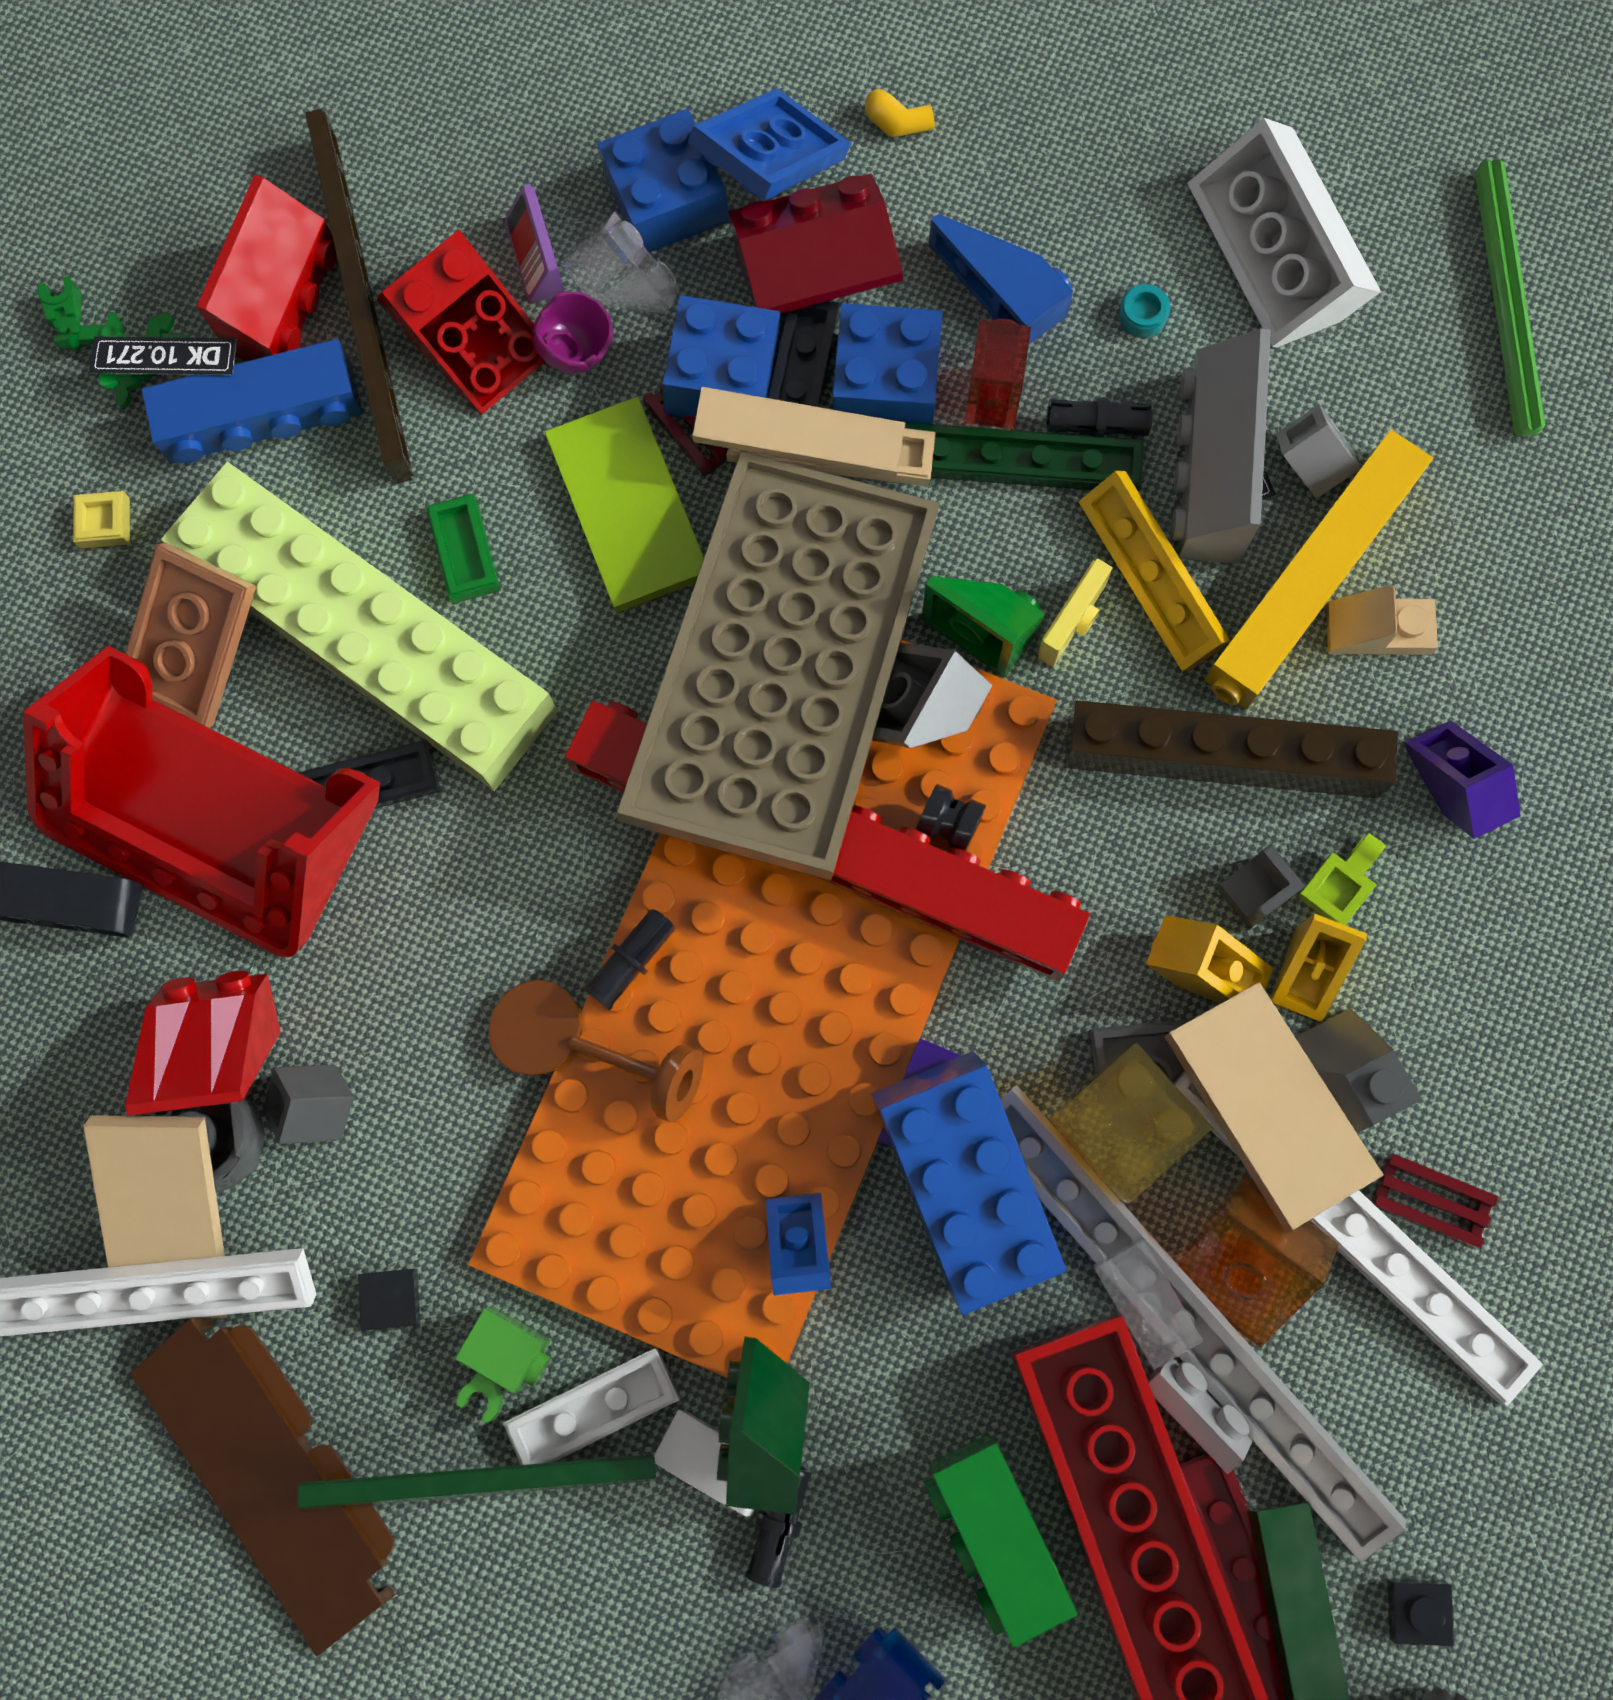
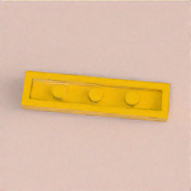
(1154, 571)

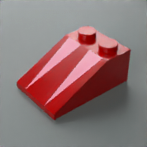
(202, 1042)

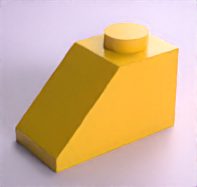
(1205, 959)

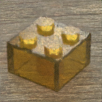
(1129, 1122)

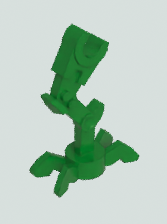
(64, 315)

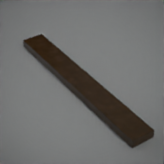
(359, 297)

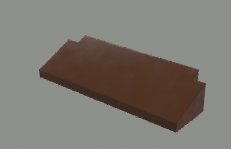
(249, 1449)

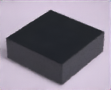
(389, 1299)

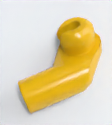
(894, 118)

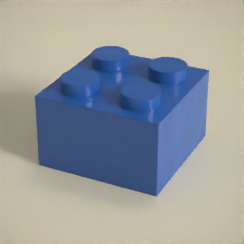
(663, 181)
(718, 349)
(887, 362)

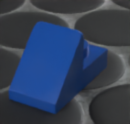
(797, 1244)

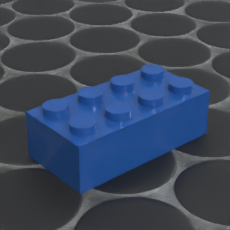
(969, 1182)

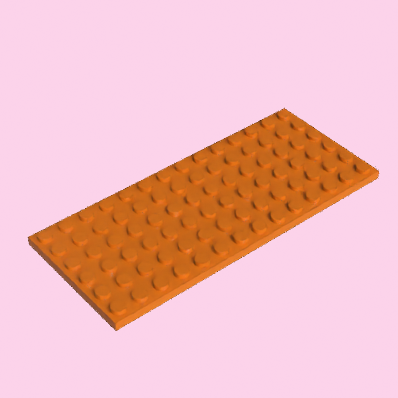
(798, 1017)

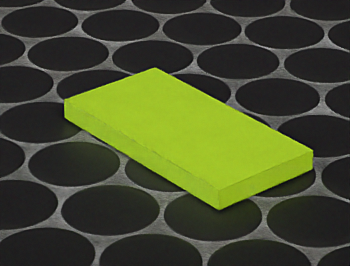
(626, 504)

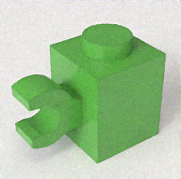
(503, 1356)

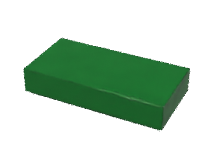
(463, 548)

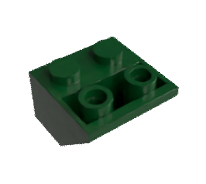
(763, 1431)

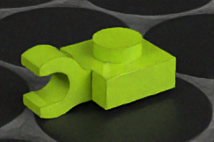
(1340, 885)

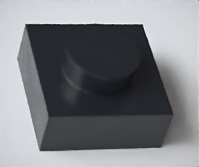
(1421, 1612)

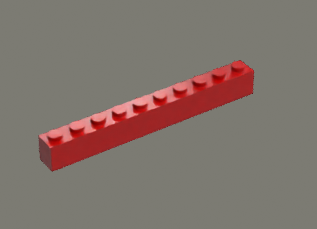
(891, 865)

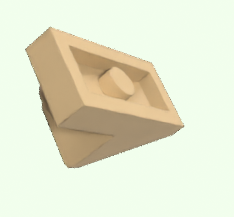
(1381, 624)

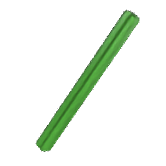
(1509, 299)

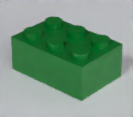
(999, 1541)

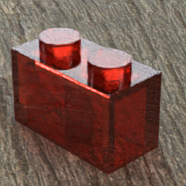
(997, 373)

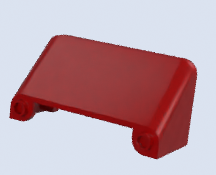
(188, 805)

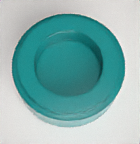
(1144, 310)

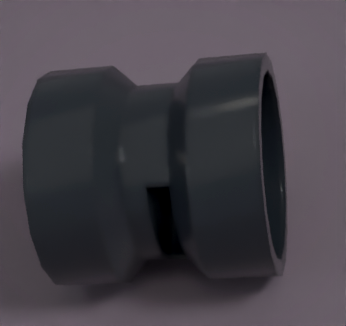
(950, 818)

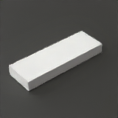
(592, 1410)

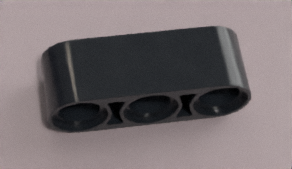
(68, 900)

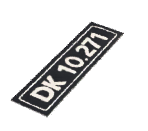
(163, 355)

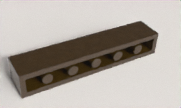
(1231, 749)

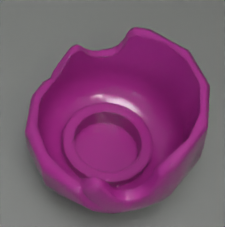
(572, 332)

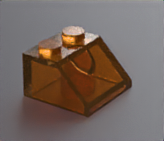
(1253, 1266)

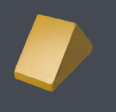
(1316, 966)

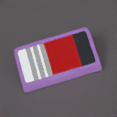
(532, 247)

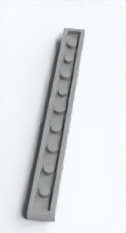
(1229, 1364)

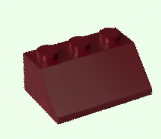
(816, 244)

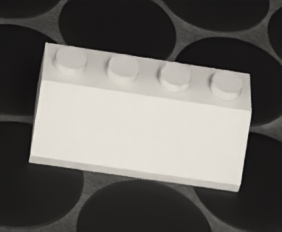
(1282, 234)

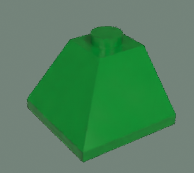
(983, 619)

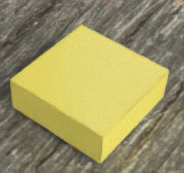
(101, 519)

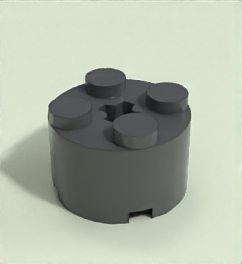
(234, 1138)

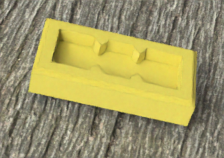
(1076, 614)

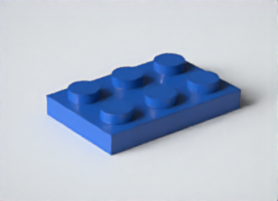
(769, 143)

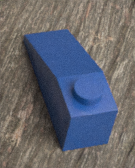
(1002, 275)

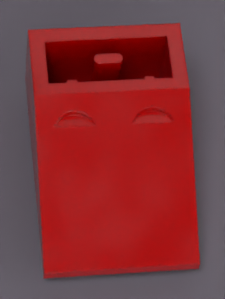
(464, 322)

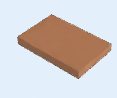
(189, 630)

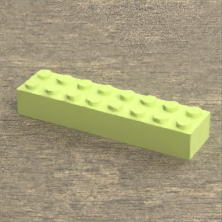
(366, 627)

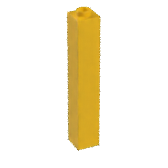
(1317, 570)

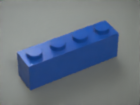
(255, 403)

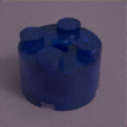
(888, 1671)

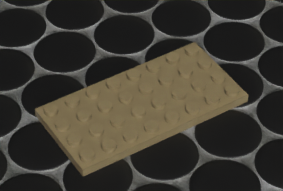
(781, 666)

